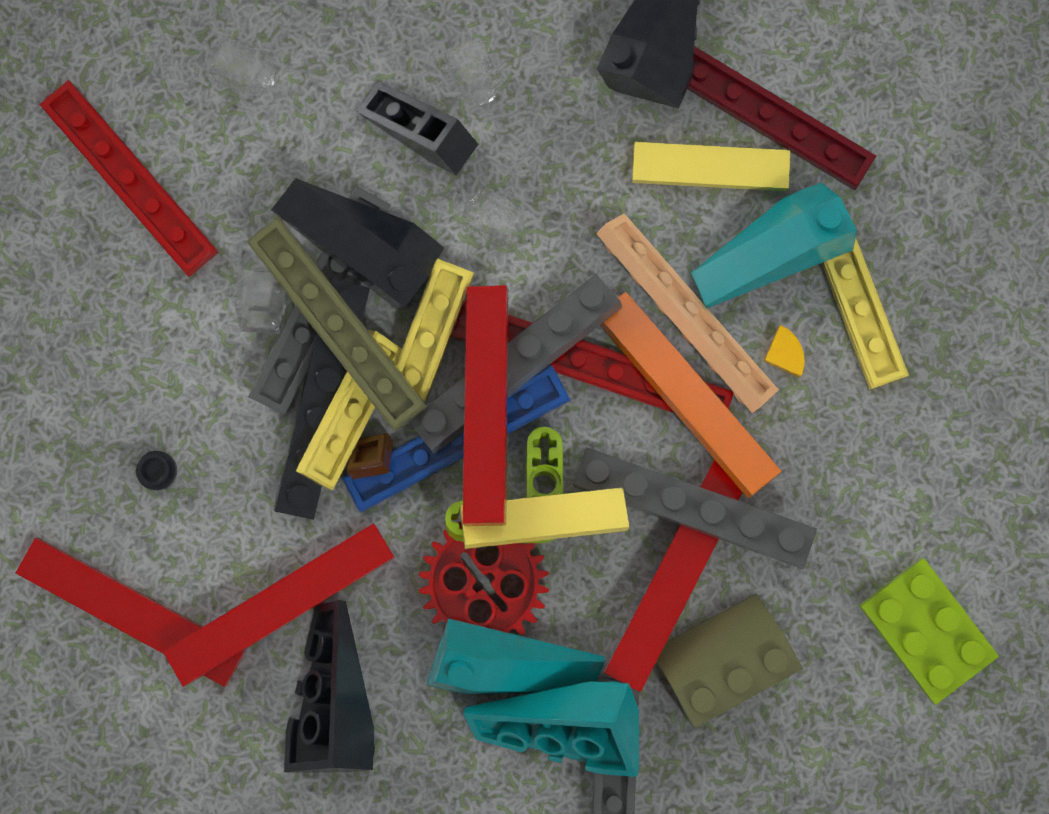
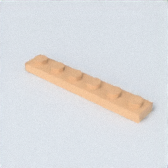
(687, 312)

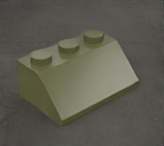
(727, 660)

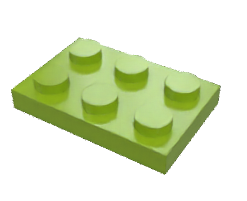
(928, 631)

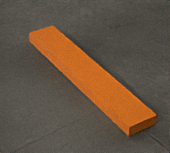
(690, 398)

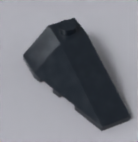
(652, 51)
(372, 245)
(335, 714)

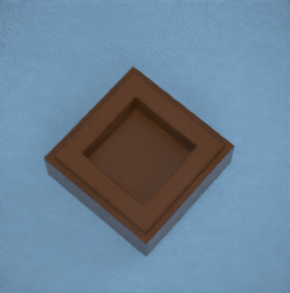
(371, 456)

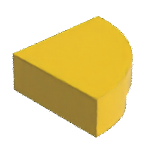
(786, 352)

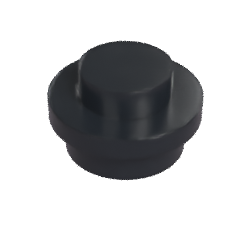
(156, 470)

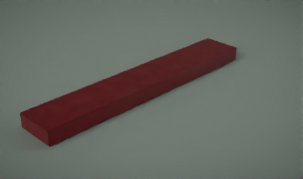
(779, 120)

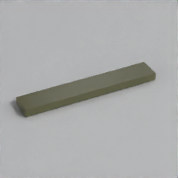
(337, 324)

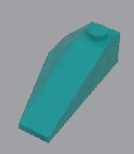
(783, 241)
(498, 662)
(577, 721)

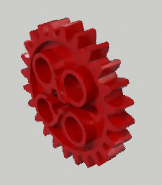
(455, 604)

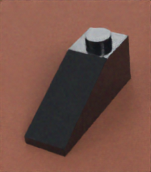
(419, 127)

